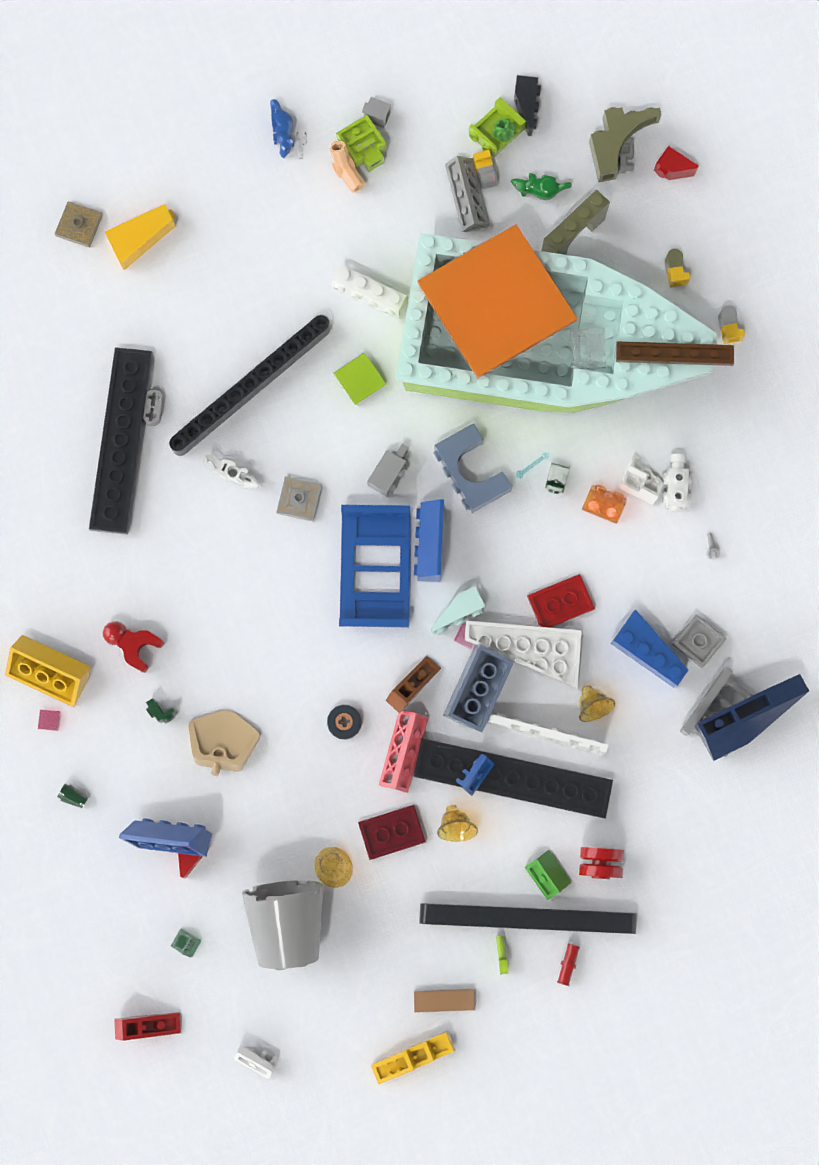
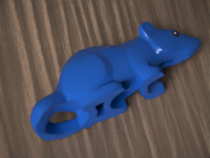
(282, 125)

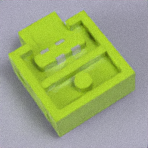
(363, 143)

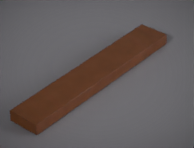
(675, 353)

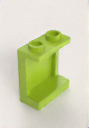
(482, 130)

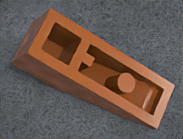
(412, 684)

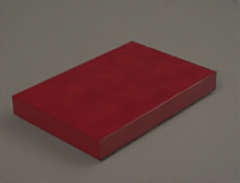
(391, 832)

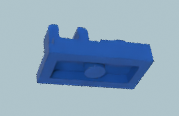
(475, 777)

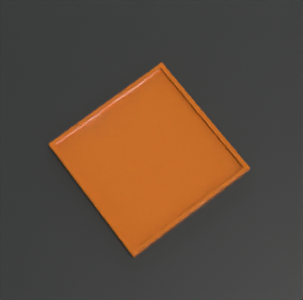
(497, 301)

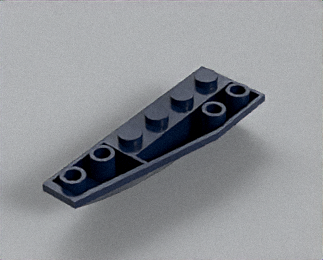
(749, 718)

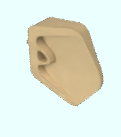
(222, 741)

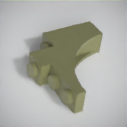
(618, 129)

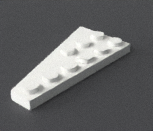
(542, 649)

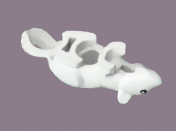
(229, 471)

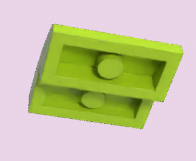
(359, 378)

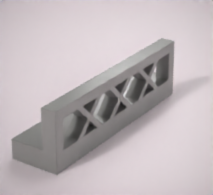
(464, 193)

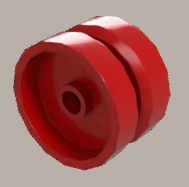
(601, 862)

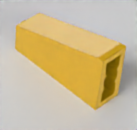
(139, 234)

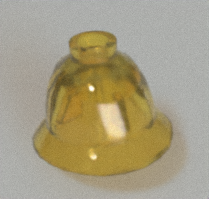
(594, 704)
(456, 826)
(333, 867)

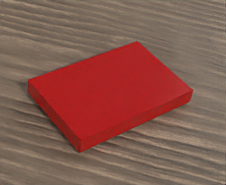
(561, 602)

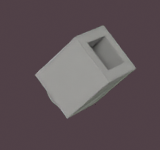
(377, 111)

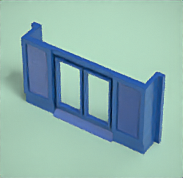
(374, 527)

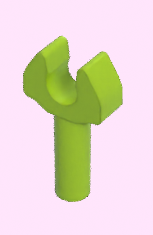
(503, 964)

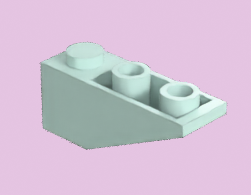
(463, 606)

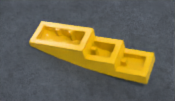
(413, 1057)

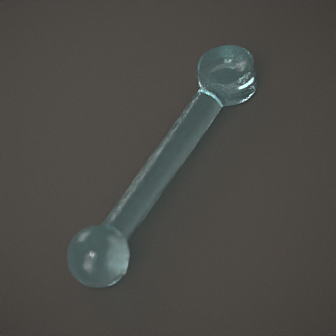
(519, 474)

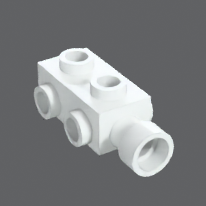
(675, 486)

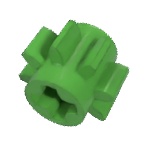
(504, 130)

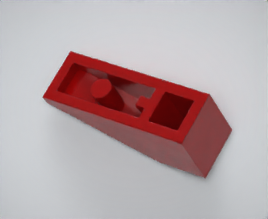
(147, 1026)

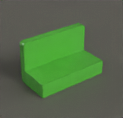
(548, 875)

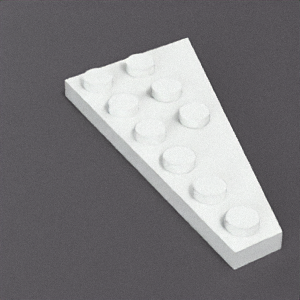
(554, 735)

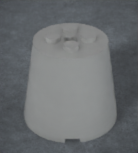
(285, 923)

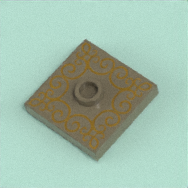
(78, 224)

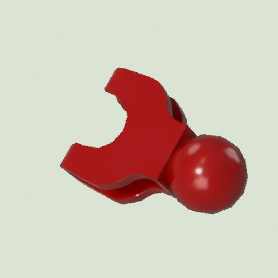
(130, 642)

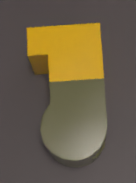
(675, 270)

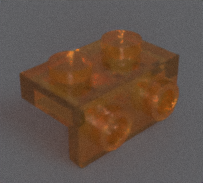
(604, 503)

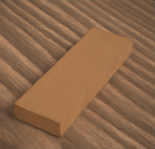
(444, 1000)

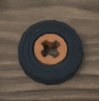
(337, 729)

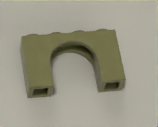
(588, 214)

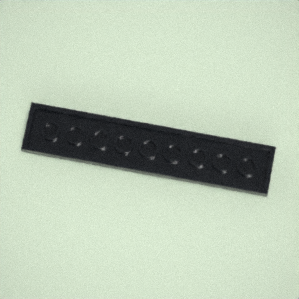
(120, 441)
(516, 779)

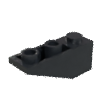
(525, 100)

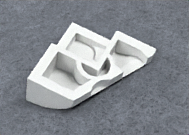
(641, 481)

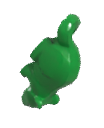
(543, 188)

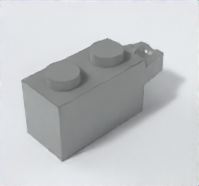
(388, 471)

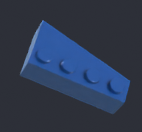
(649, 650)

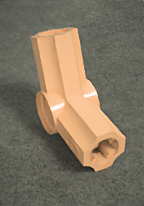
(345, 166)

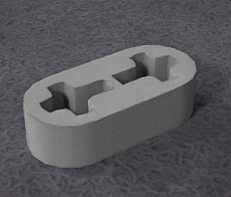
(149, 407)

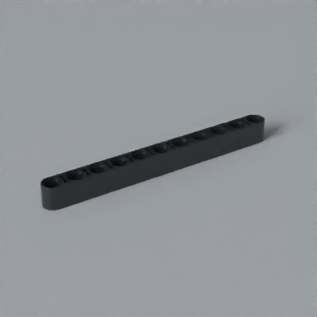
(248, 393)
(527, 918)

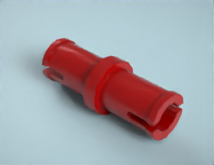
(568, 964)

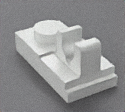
(251, 1060)

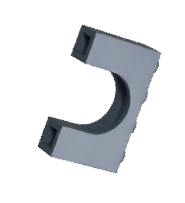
(474, 494)

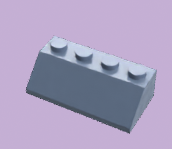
(478, 688)

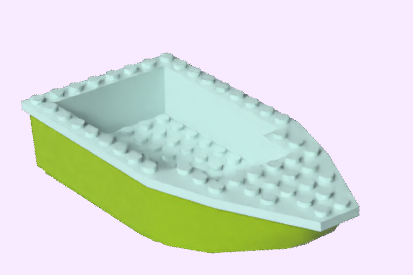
(543, 374)

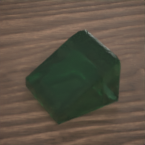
(186, 943)

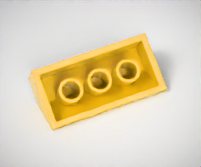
(47, 670)

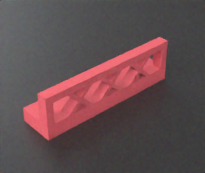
(406, 751)

